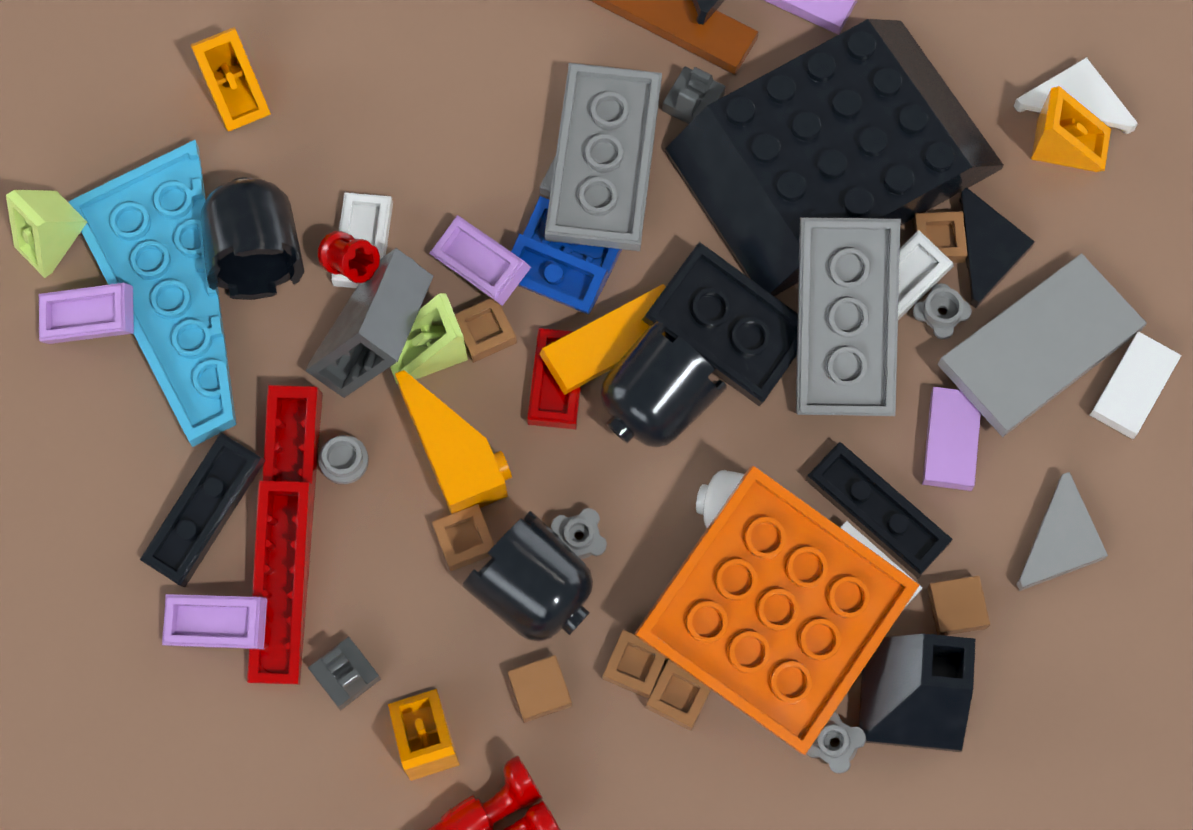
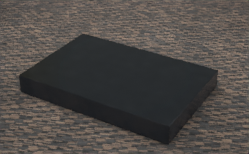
(728, 322)

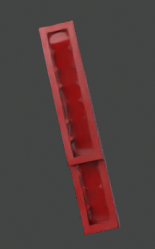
(285, 530)

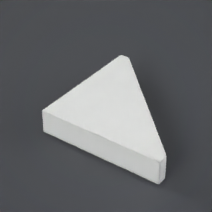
(1089, 89)

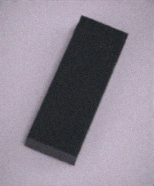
(879, 509)
(202, 510)

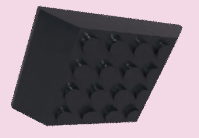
(829, 135)

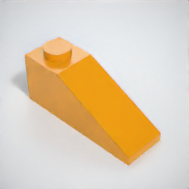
(456, 450)

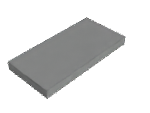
(603, 157)
(847, 316)
(1041, 344)

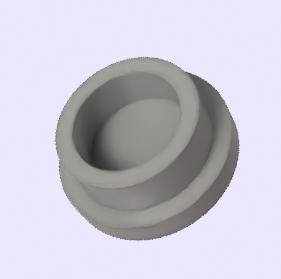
(343, 459)

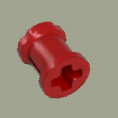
(348, 256)

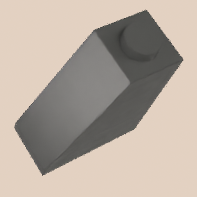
(372, 325)

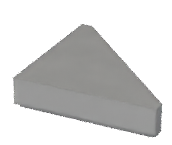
(1064, 539)

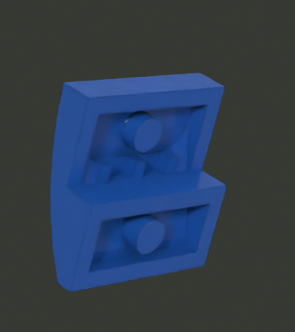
(562, 270)

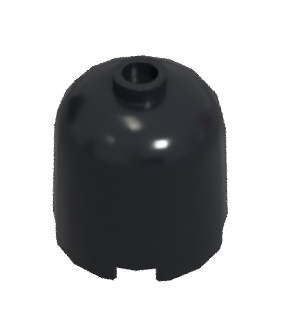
(250, 239)
(658, 389)
(533, 581)

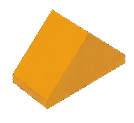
(230, 79)
(1070, 134)
(422, 735)

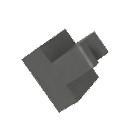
(691, 94)
(344, 673)

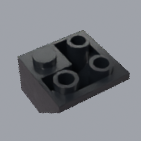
(918, 691)

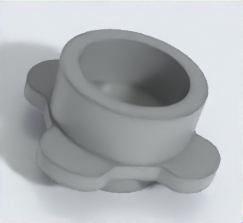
(942, 297)
(586, 523)
(839, 756)

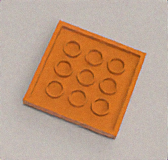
(777, 610)

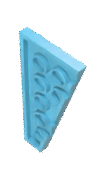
(150, 236)

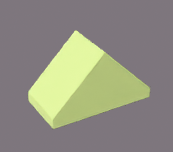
(42, 227)
(433, 341)

